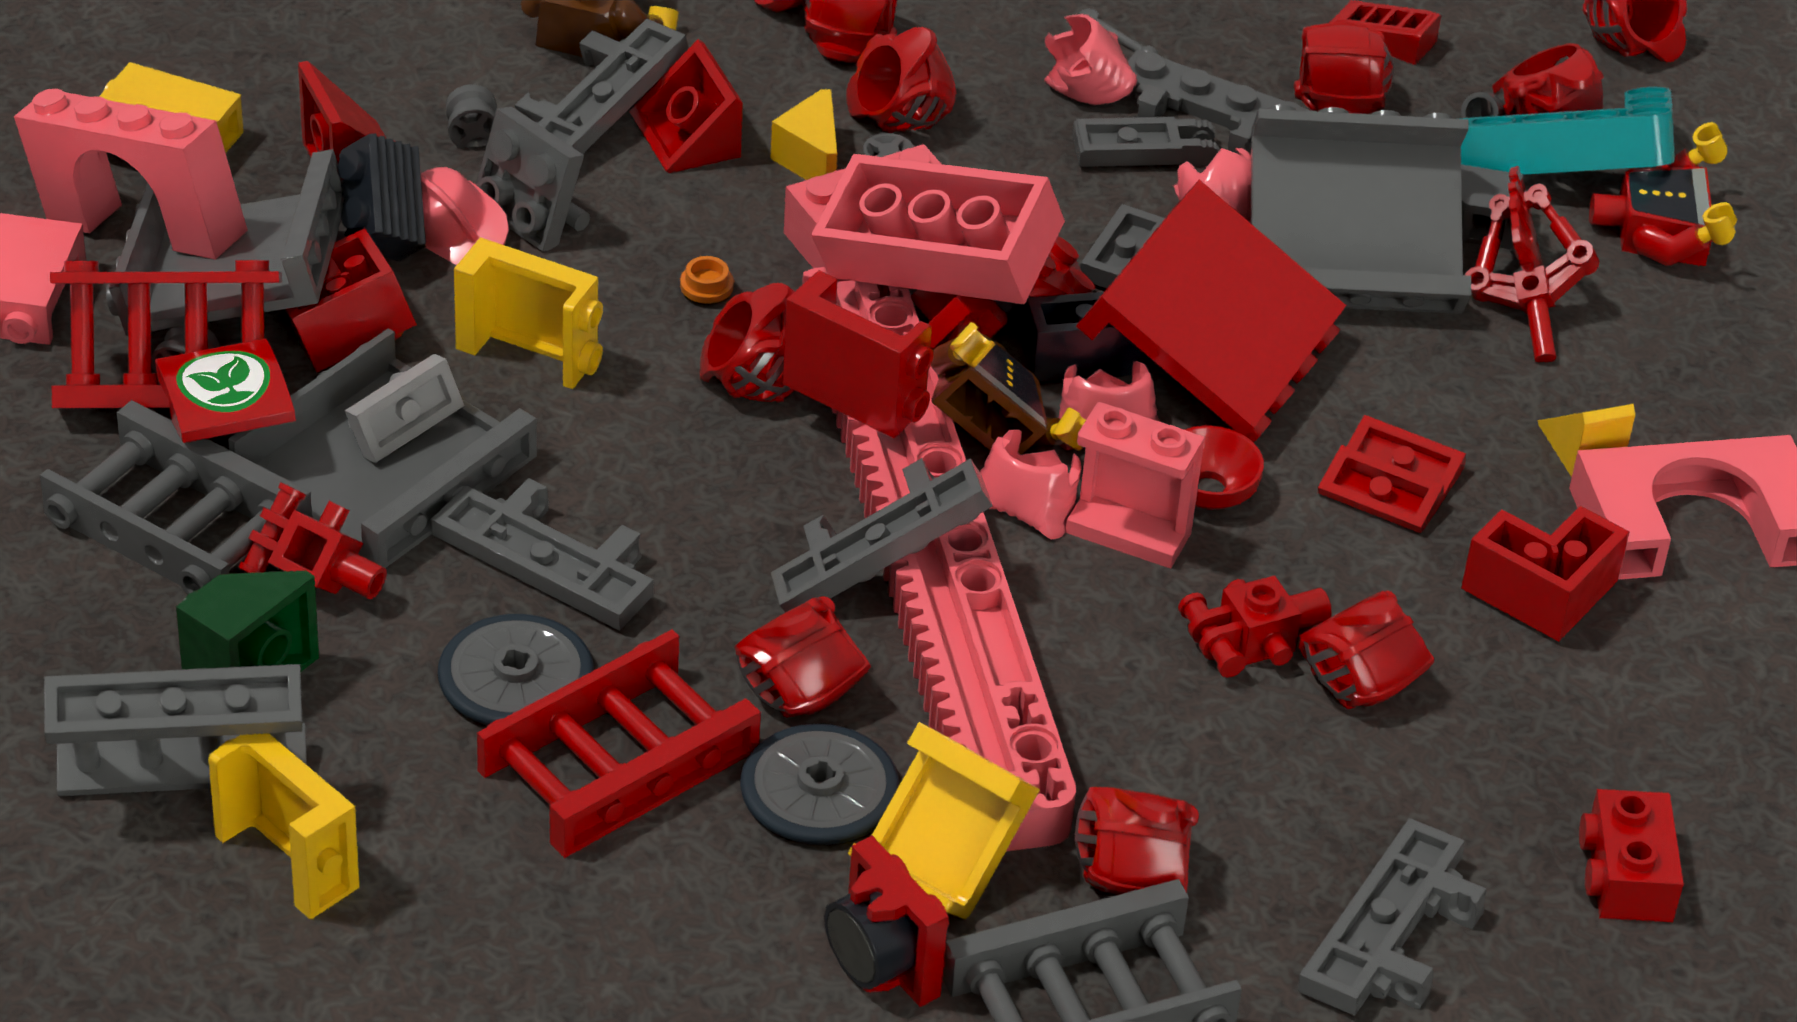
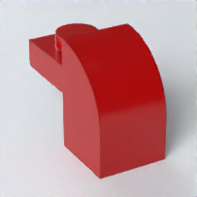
(953, 313)

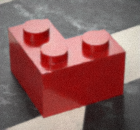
(354, 306)
(1545, 576)

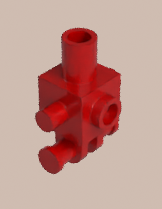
(318, 546)
(1253, 622)

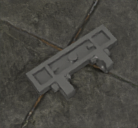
(620, 79)
(1174, 86)
(884, 537)
(513, 540)
(1365, 943)

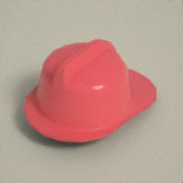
(458, 214)

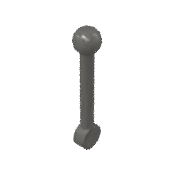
(1122, 39)

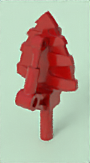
(1536, 286)

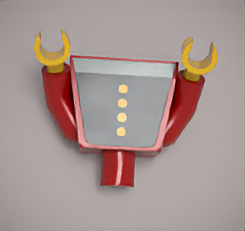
(1668, 207)

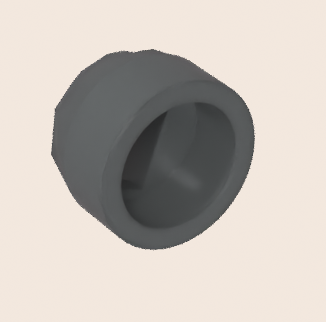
(1477, 105)

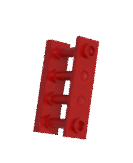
(141, 385)
(625, 788)

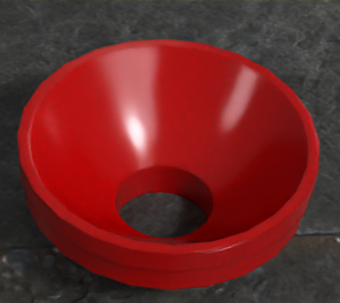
(1231, 461)

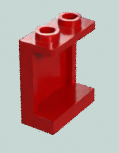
(854, 361)

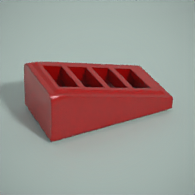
(1406, 31)

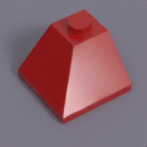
(330, 115)

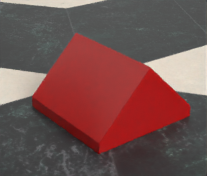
(691, 113)

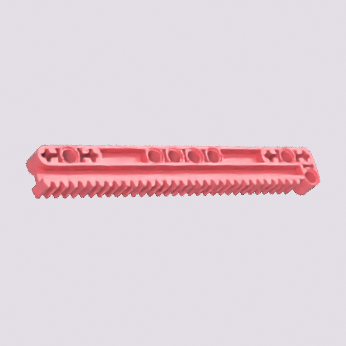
(958, 602)

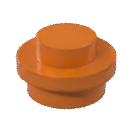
(707, 280)

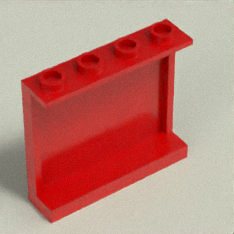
(1220, 310)

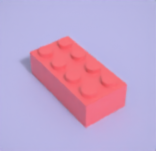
(939, 228)

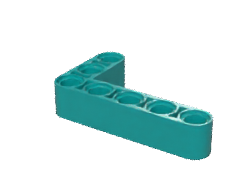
(1576, 139)

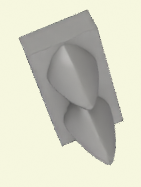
(404, 407)

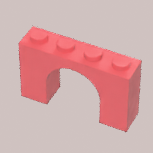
(174, 152)
(1746, 473)

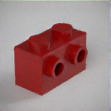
(1633, 855)

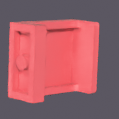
(27, 256)
(1136, 484)

